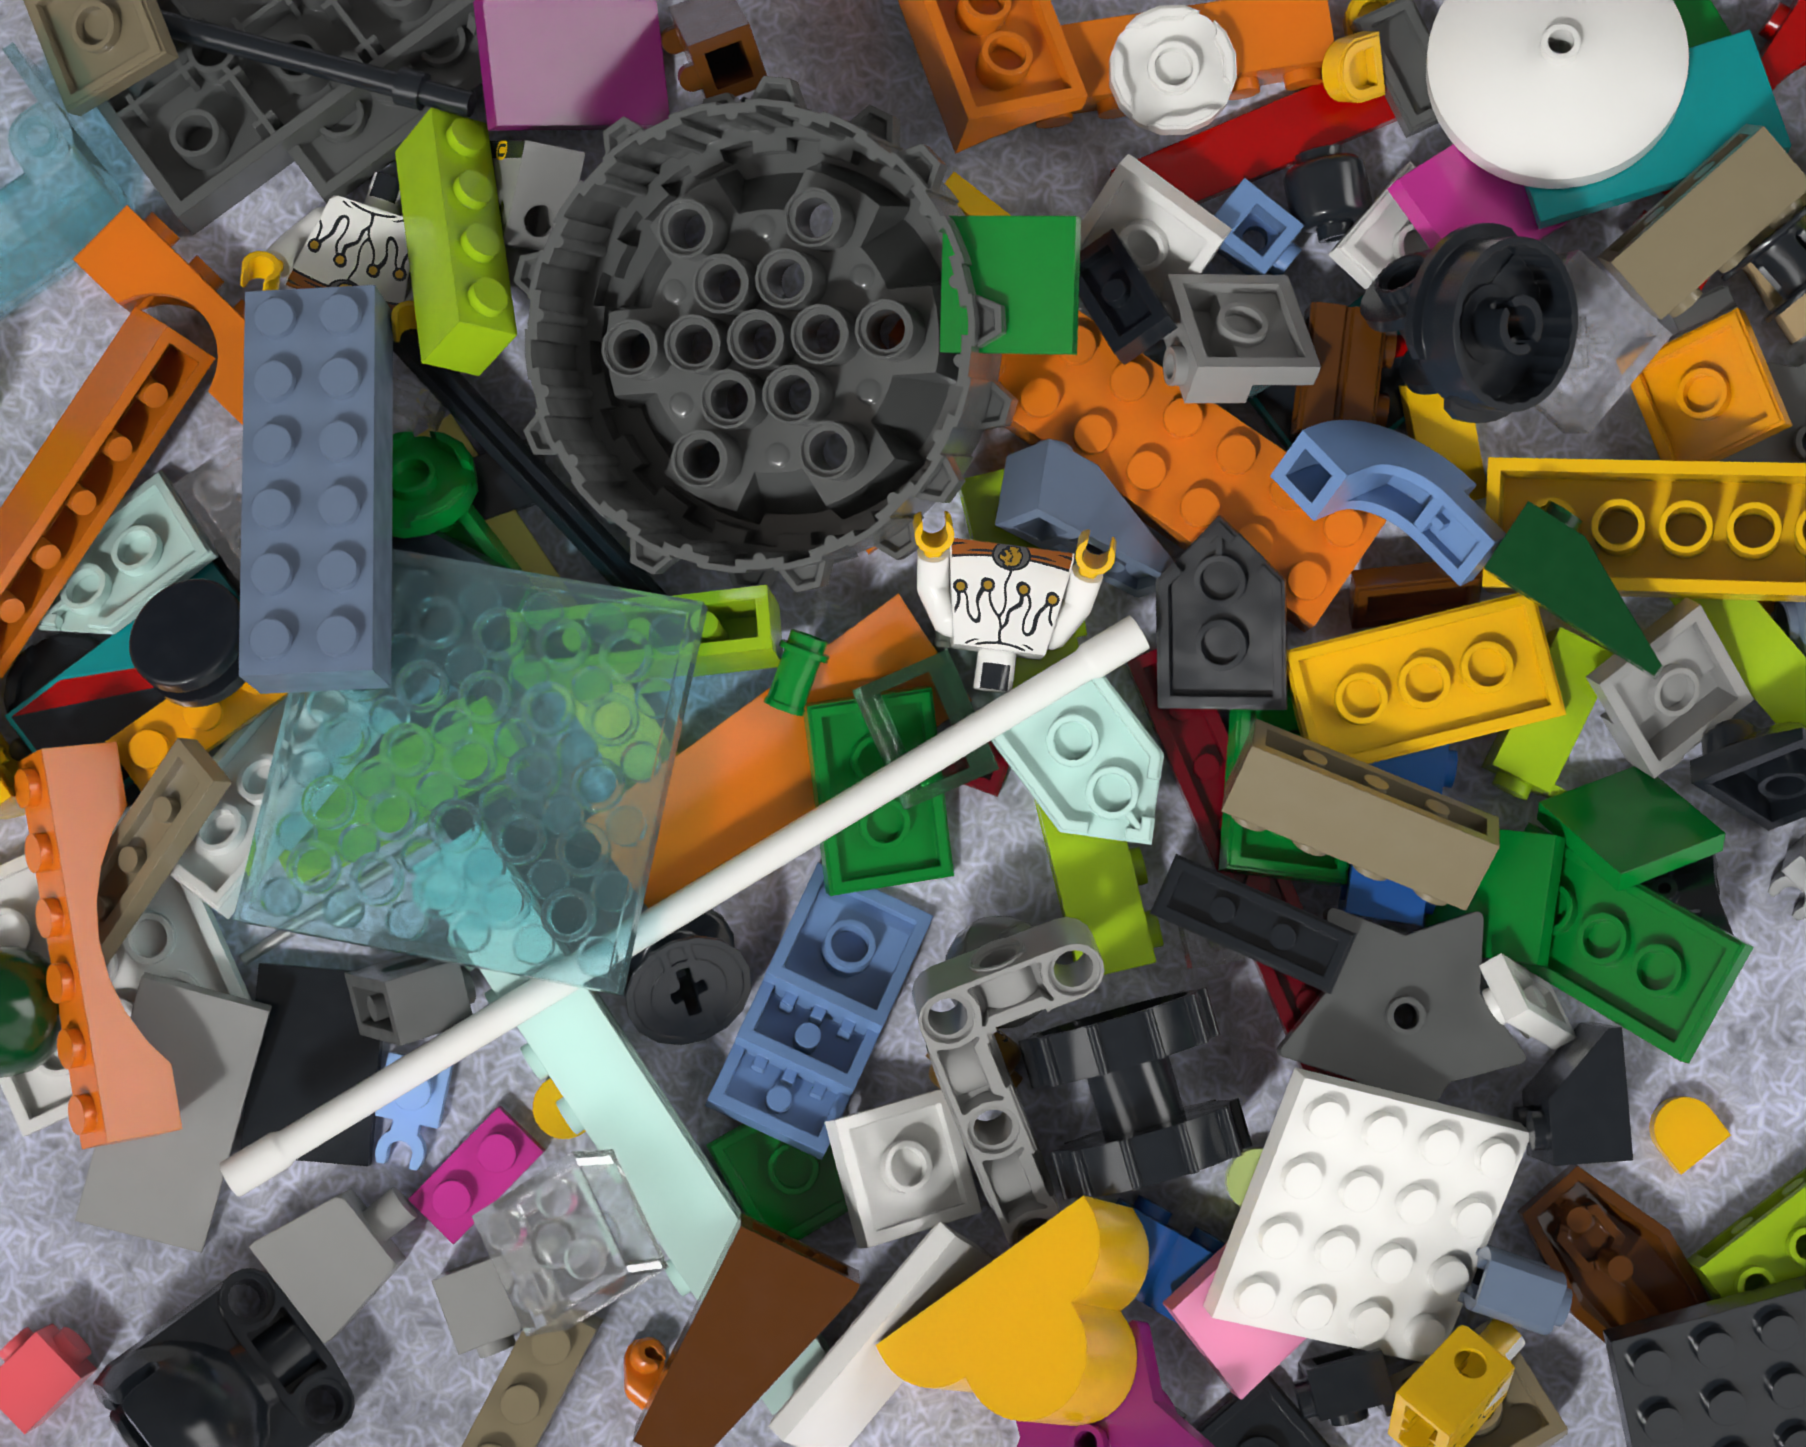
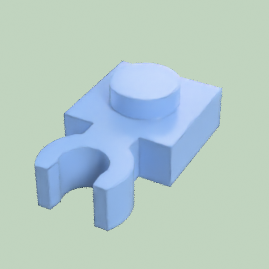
(410, 1112)

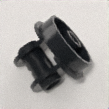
(1481, 320)

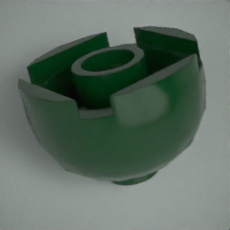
(27, 1013)

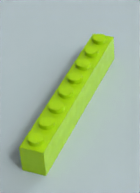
(1091, 875)

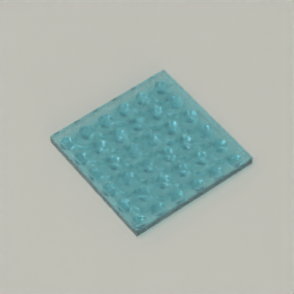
(497, 789)

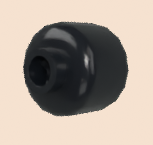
(1327, 191)

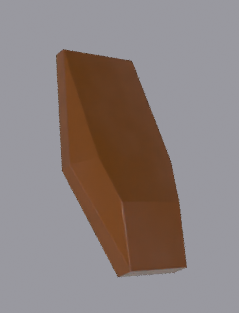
(1610, 1251)

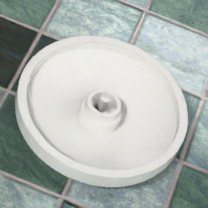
(1552, 114)

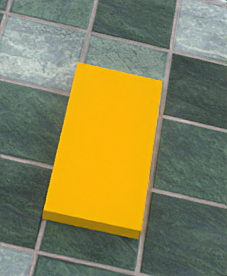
(1426, 681)

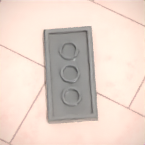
(172, 1181)

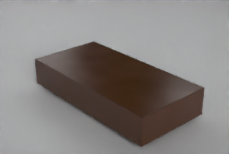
(1405, 593)

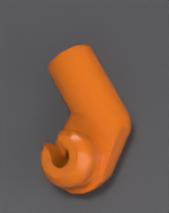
(642, 1368)

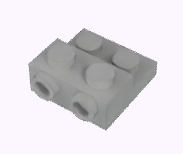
(1234, 336)
(1692, 694)

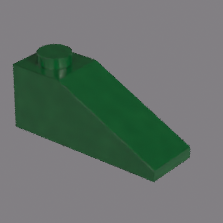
(1562, 574)

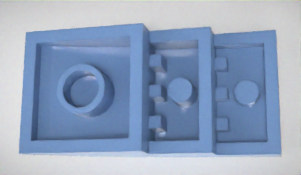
(818, 1013)

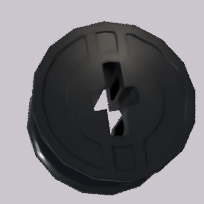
(1782, 262)
(702, 1000)

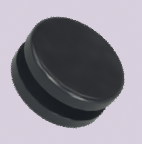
(189, 643)

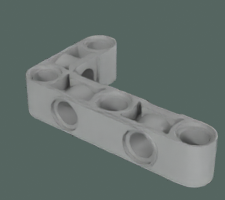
(995, 988)

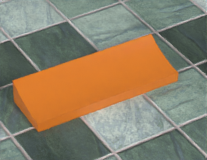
(993, 64)
(755, 765)

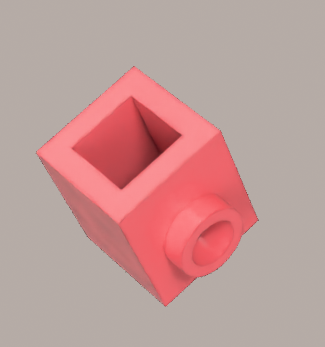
(41, 1373)

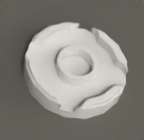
(1172, 70)

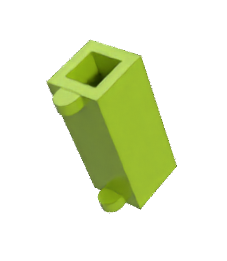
(1535, 753)

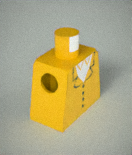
(1456, 1387)

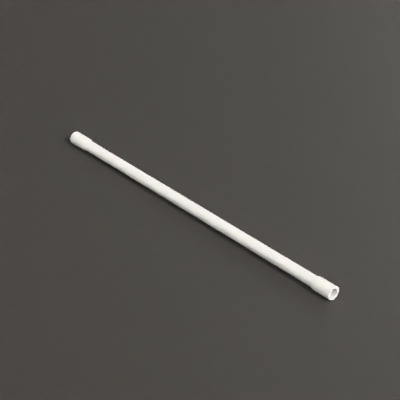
(1090, 661)

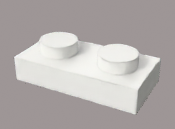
(1525, 1002)

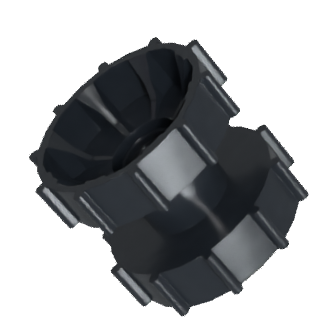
(1141, 1116)

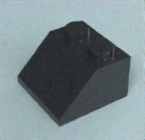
(1580, 1101)

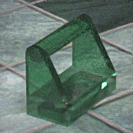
(955, 706)

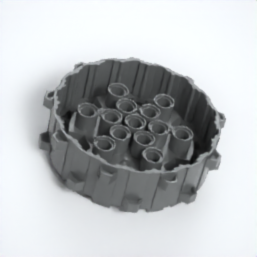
(626, 270)

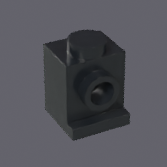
(1344, 1386)

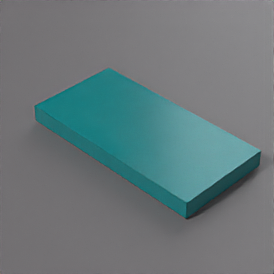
(1720, 96)

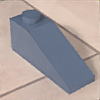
(1058, 494)

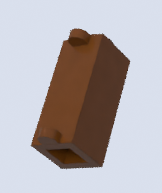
(716, 45)

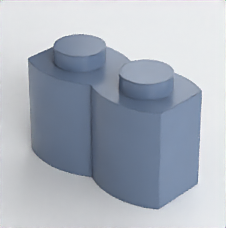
(1518, 1291)

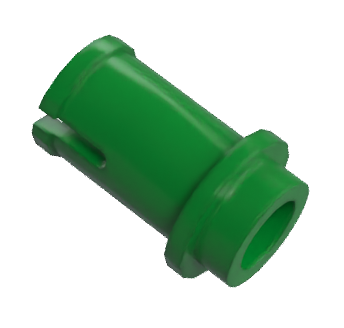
(796, 672)

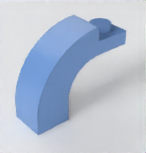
(1397, 479)

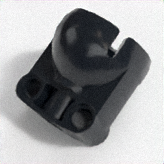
(225, 1376)

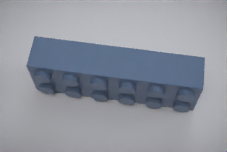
(316, 490)

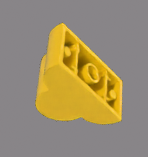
(1039, 1323)

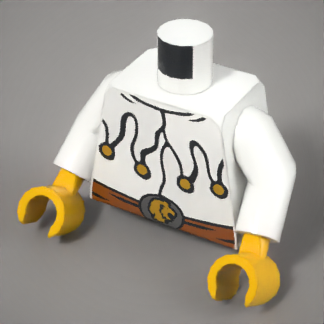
(345, 247)
(1005, 597)

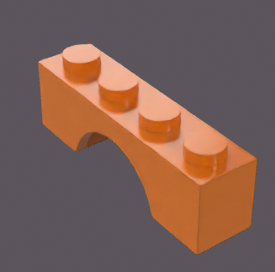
(142, 270)

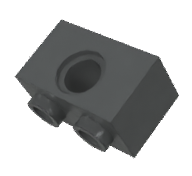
(409, 998)

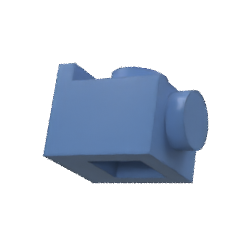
(1254, 211)

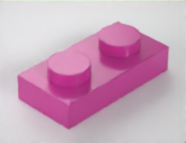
(476, 1174)

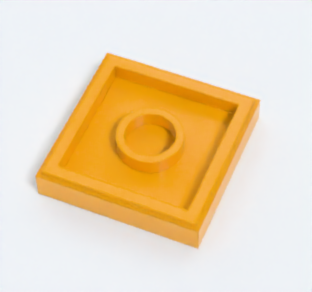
(1710, 393)

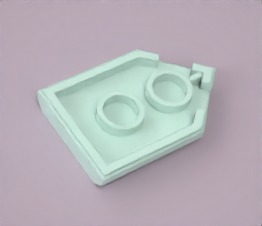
(136, 554)
(1088, 764)

